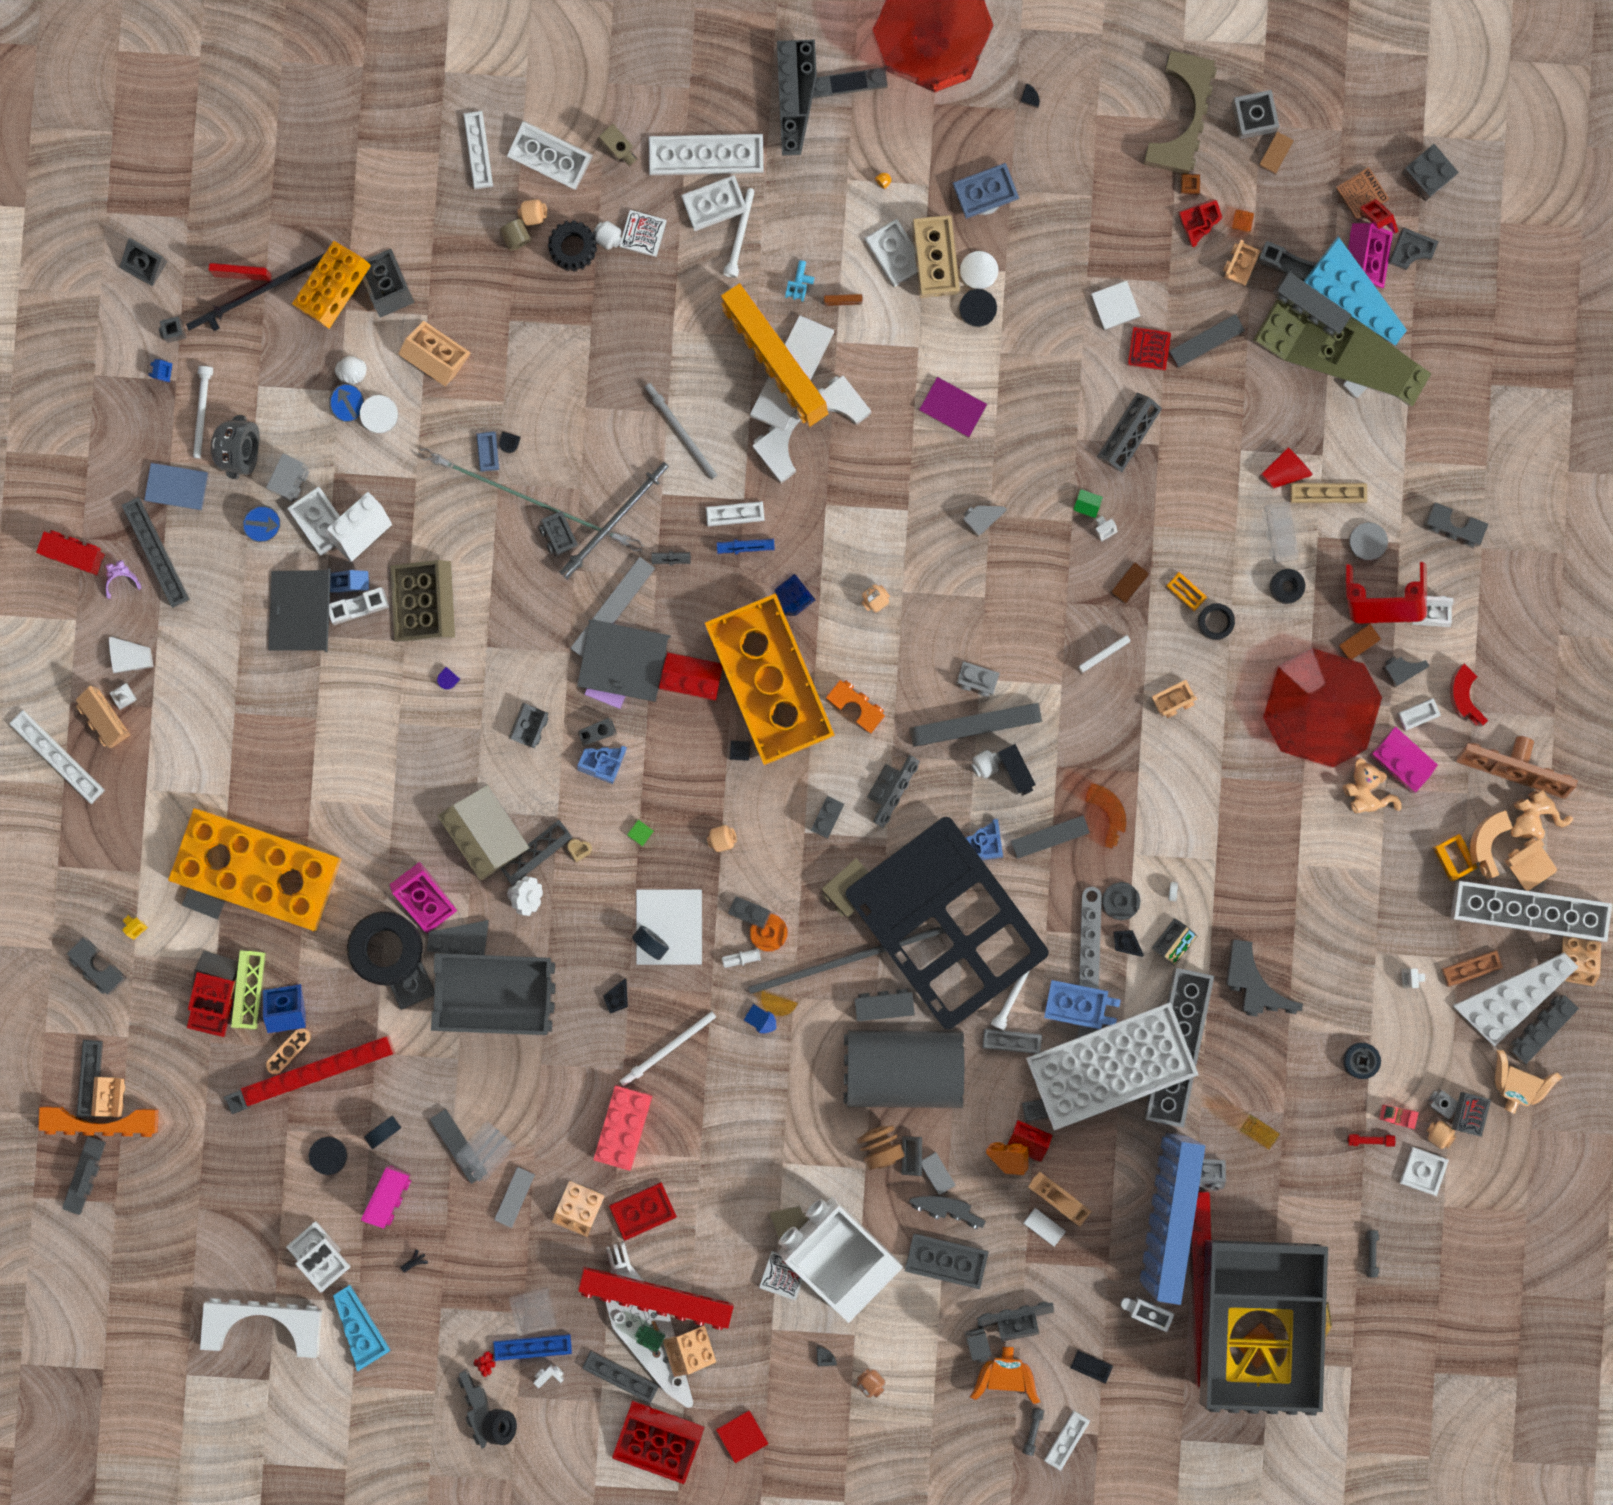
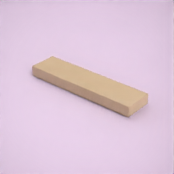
(1328, 493)

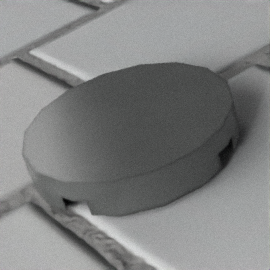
(1121, 901)

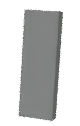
(1012, 1041)
(514, 1197)

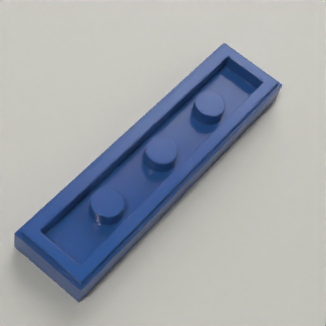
(532, 1347)

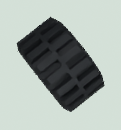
(572, 229)

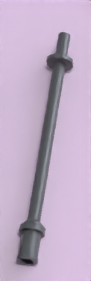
(576, 561)

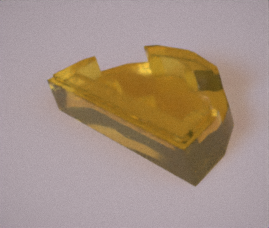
(777, 1005)

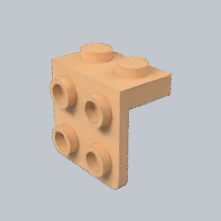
(1531, 864)

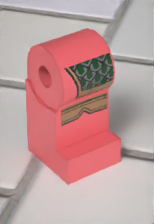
(1399, 1116)

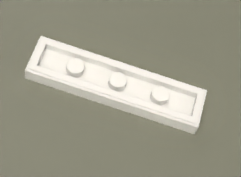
(478, 150)

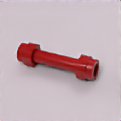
(1387, 1140)

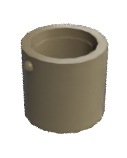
(515, 234)

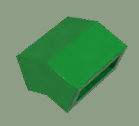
(1088, 503)

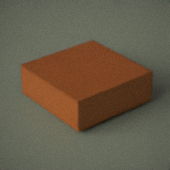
(1190, 184)

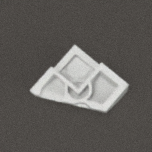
(129, 656)

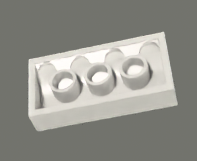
(549, 155)

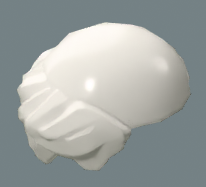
(351, 370)

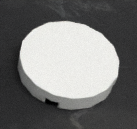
(379, 414)

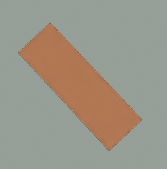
(1472, 968)

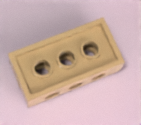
(945, 247)

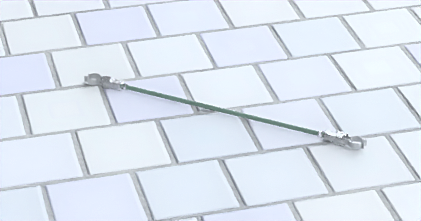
(438, 460)

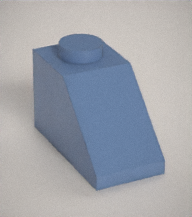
(349, 581)

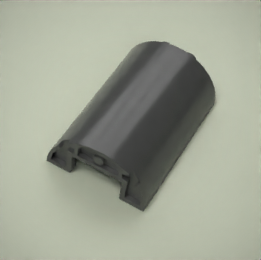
(493, 994)
(904, 1069)

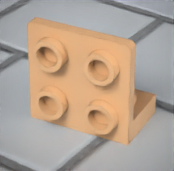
(1587, 957)
(578, 1208)
(689, 1351)

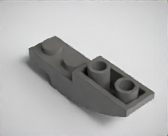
(940, 1205)
(477, 1399)

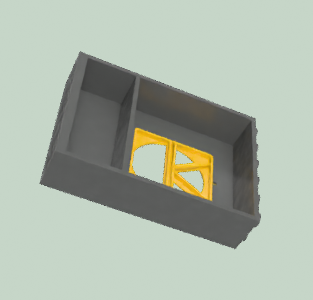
(1271, 1278)

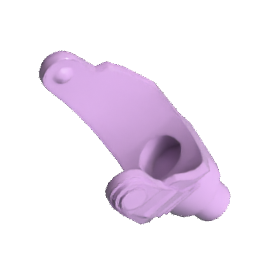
(118, 570)

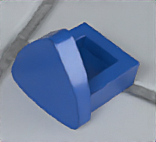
(761, 1020)

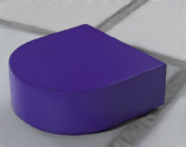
(447, 679)

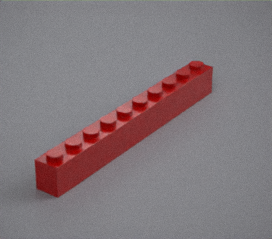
(1200, 1233)

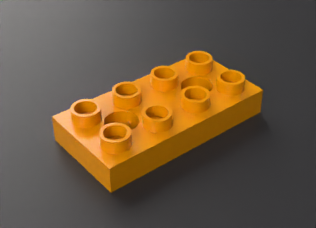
(769, 679)
(254, 869)

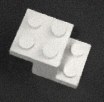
(318, 1256)

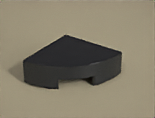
(1030, 96)

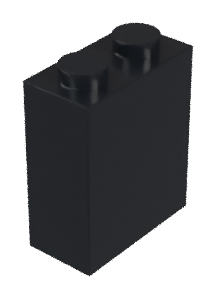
(1016, 770)

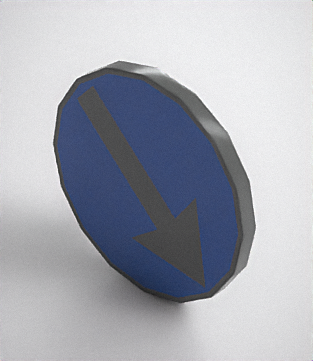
(346, 402)
(261, 523)

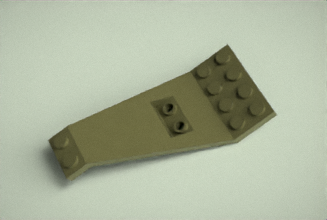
(1354, 356)

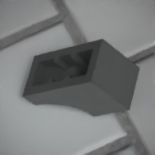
(1400, 670)

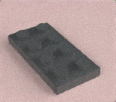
(946, 1261)

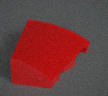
(1199, 220)
(1285, 470)

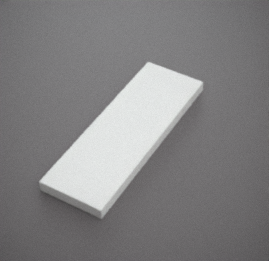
(706, 154)
(807, 345)

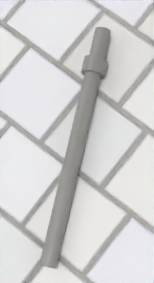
(658, 400)

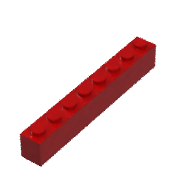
(318, 1070)
(655, 1297)

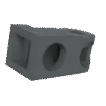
(597, 732)

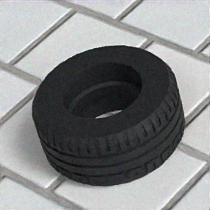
(359, 941)

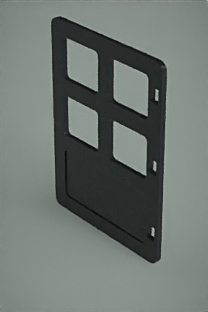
(919, 885)

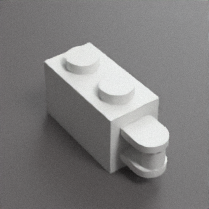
(1148, 1312)

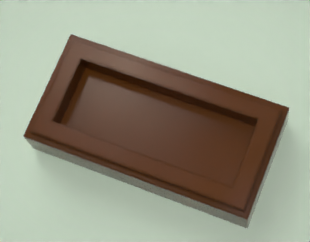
(1130, 583)

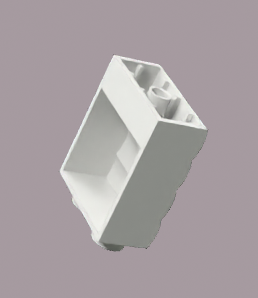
(838, 1258)

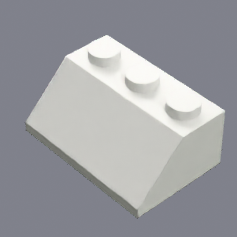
(358, 527)

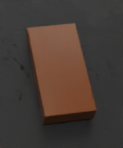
(838, 300)
(1359, 642)

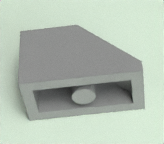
(982, 517)

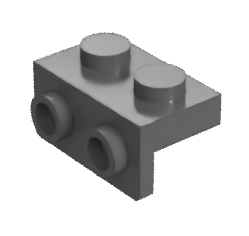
(528, 725)

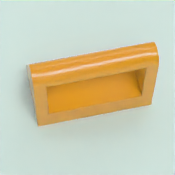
(1446, 862)

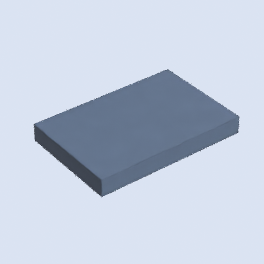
(985, 191)
(176, 486)

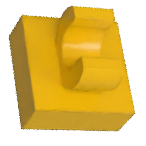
(134, 927)

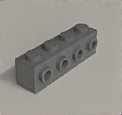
(1312, 304)
(1543, 1029)

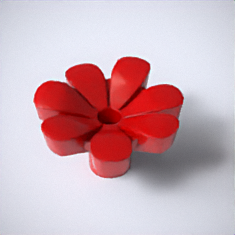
(485, 1364)

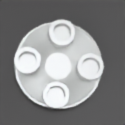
(979, 270)

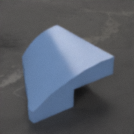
(602, 763)
(987, 841)

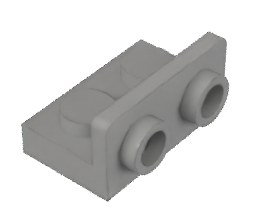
(978, 679)
(1213, 1174)

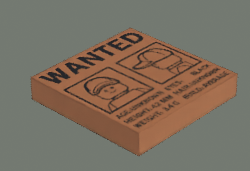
(1360, 191)

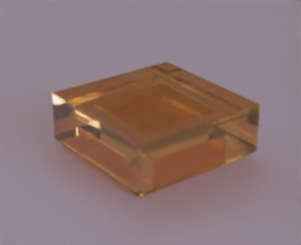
(1242, 220)

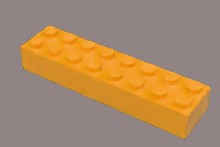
(774, 355)

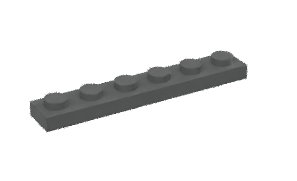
(155, 552)

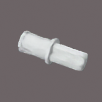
(741, 958)

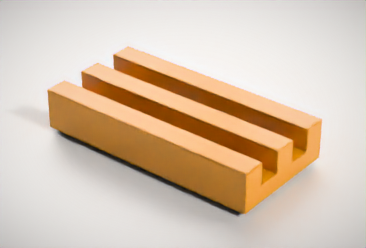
(1181, 597)

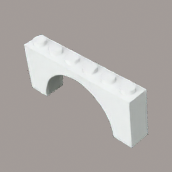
(774, 446)
(301, 1322)

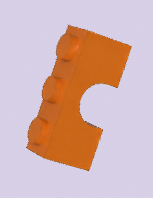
(870, 715)

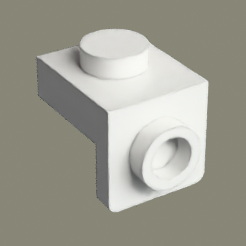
(543, 1375)

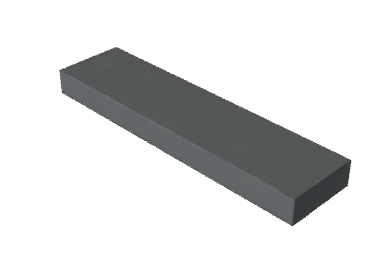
(1206, 341)
(1050, 836)
(90, 1068)
(451, 1136)
(620, 1377)

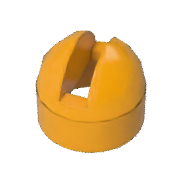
(883, 180)

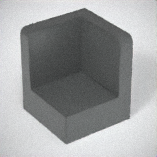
(236, 1102)

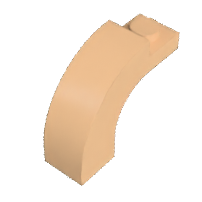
(1482, 841)
(1059, 1199)

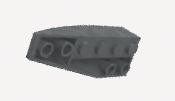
(796, 89)

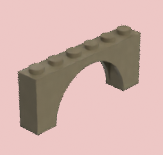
(1196, 76)

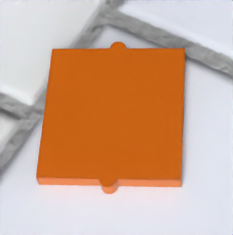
(1259, 1332)

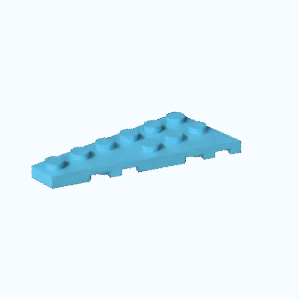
(1347, 285)

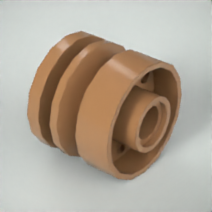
(879, 1144)

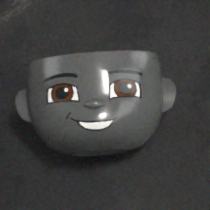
(235, 446)

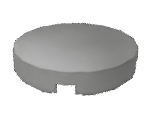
(1368, 541)

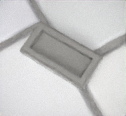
(937, 1173)

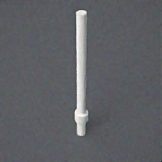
(638, 1071)

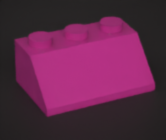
(1371, 250)
(1404, 760)
(386, 1197)

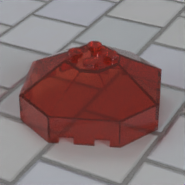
(932, 40)
(1322, 707)

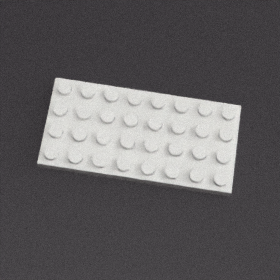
(1112, 1066)

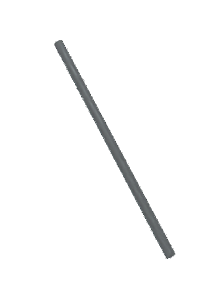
(842, 961)

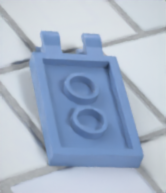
(1079, 1005)

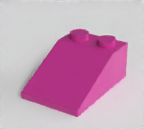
(422, 897)

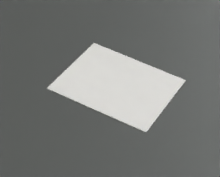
(676, 920)

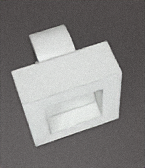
(1105, 529)
(123, 696)
(1411, 978)

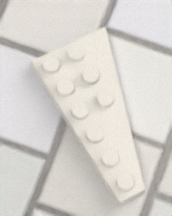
(1510, 1001)

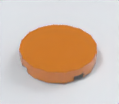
(770, 937)

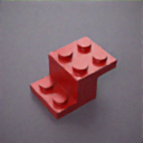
(210, 1004)

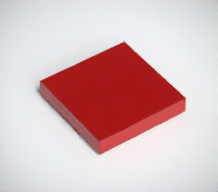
(742, 1436)

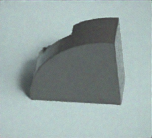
(825, 1357)

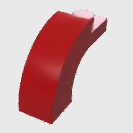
(1460, 695)

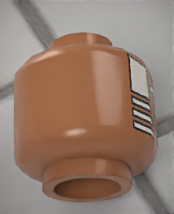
(871, 1383)

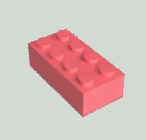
(623, 1127)

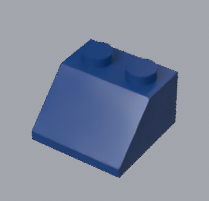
(284, 1009)

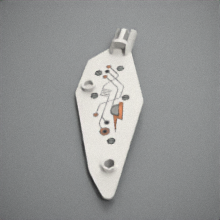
(626, 1322)

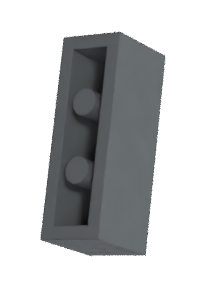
(884, 1005)

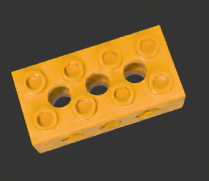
(331, 284)

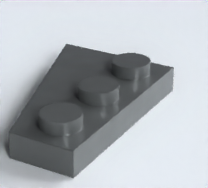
(462, 939)

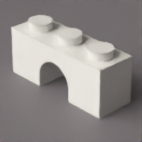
(359, 606)

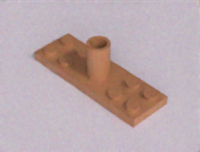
(1517, 767)

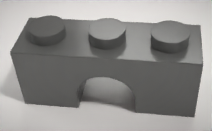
(1439, 521)
(83, 955)
(978, 1344)

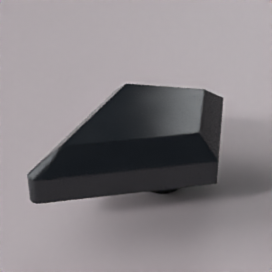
(1127, 943)
(617, 998)

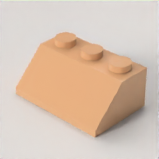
(434, 353)
(101, 717)

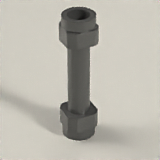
(1373, 1236)
(1029, 1447)

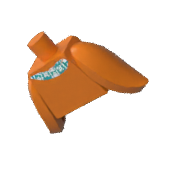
(1006, 1375)

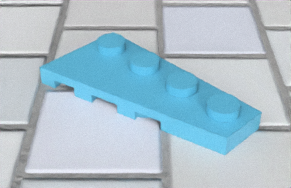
(362, 1334)

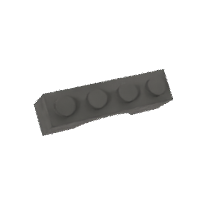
(1283, 261)

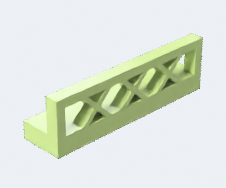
(240, 991)

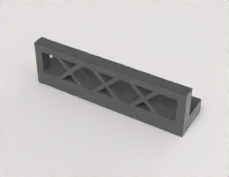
(1127, 429)
(537, 860)

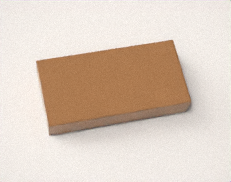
(1276, 153)

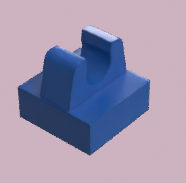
(161, 370)

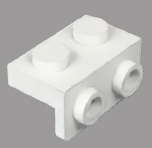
(1438, 612)

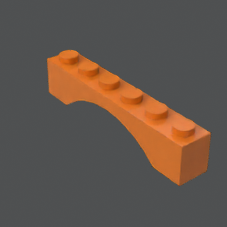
(59, 1119)

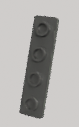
(890, 788)
(86, 1170)
(1018, 1322)

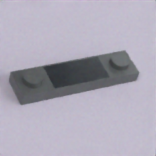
(850, 82)

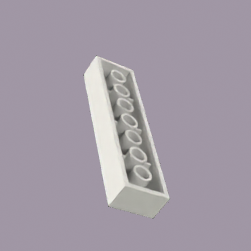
(1531, 911)

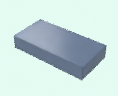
(487, 451)

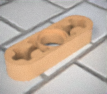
(275, 1058)

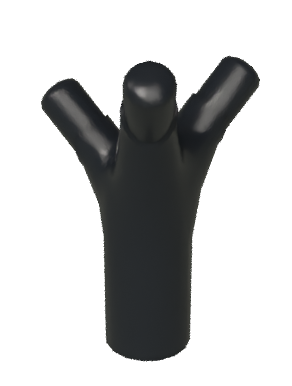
(415, 1260)

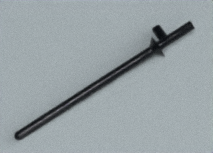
(218, 311)

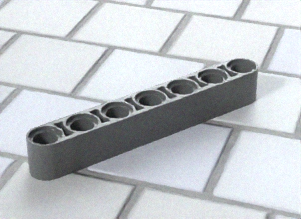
(975, 724)

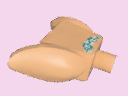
(1520, 1085)

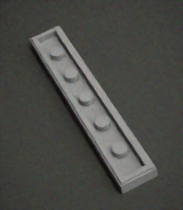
(618, 599)

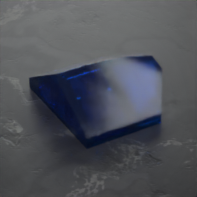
(793, 596)

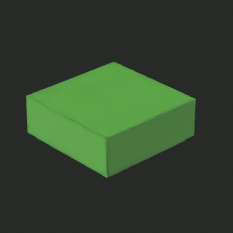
(640, 833)

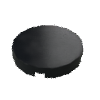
(978, 308)
(328, 1155)

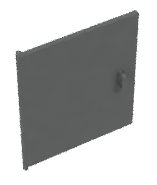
(299, 610)
(623, 658)

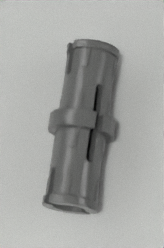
(671, 558)

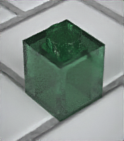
(649, 1337)

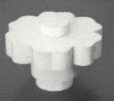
(525, 895)

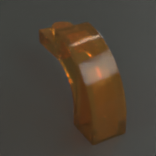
(1113, 807)

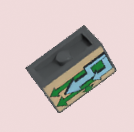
(1174, 941)

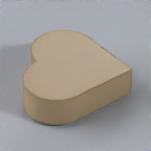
(579, 849)

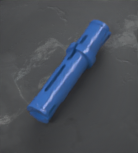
(745, 546)

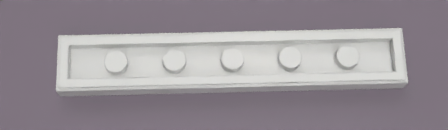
(57, 757)

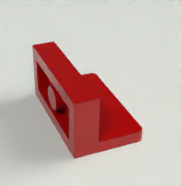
(1379, 215)
(1031, 1137)

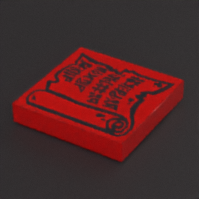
(1149, 349)

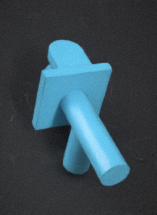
(796, 288)

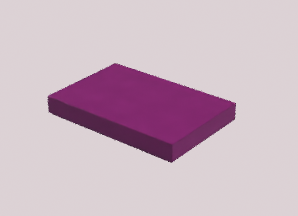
(953, 407)

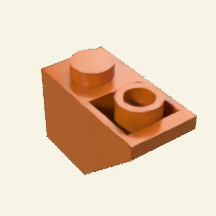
(1009, 1158)

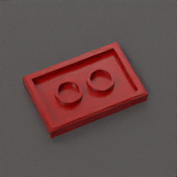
(240, 272)
(642, 1211)

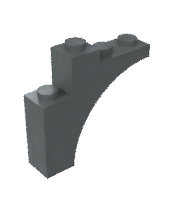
(1257, 994)

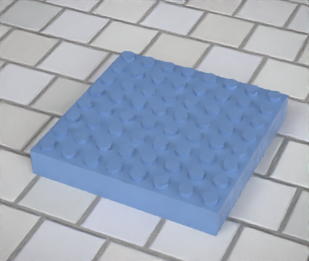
(1172, 1217)

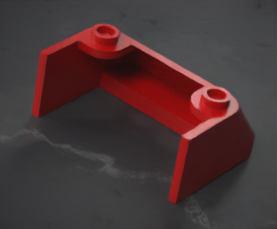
(1387, 610)

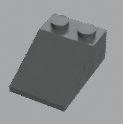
(386, 284)

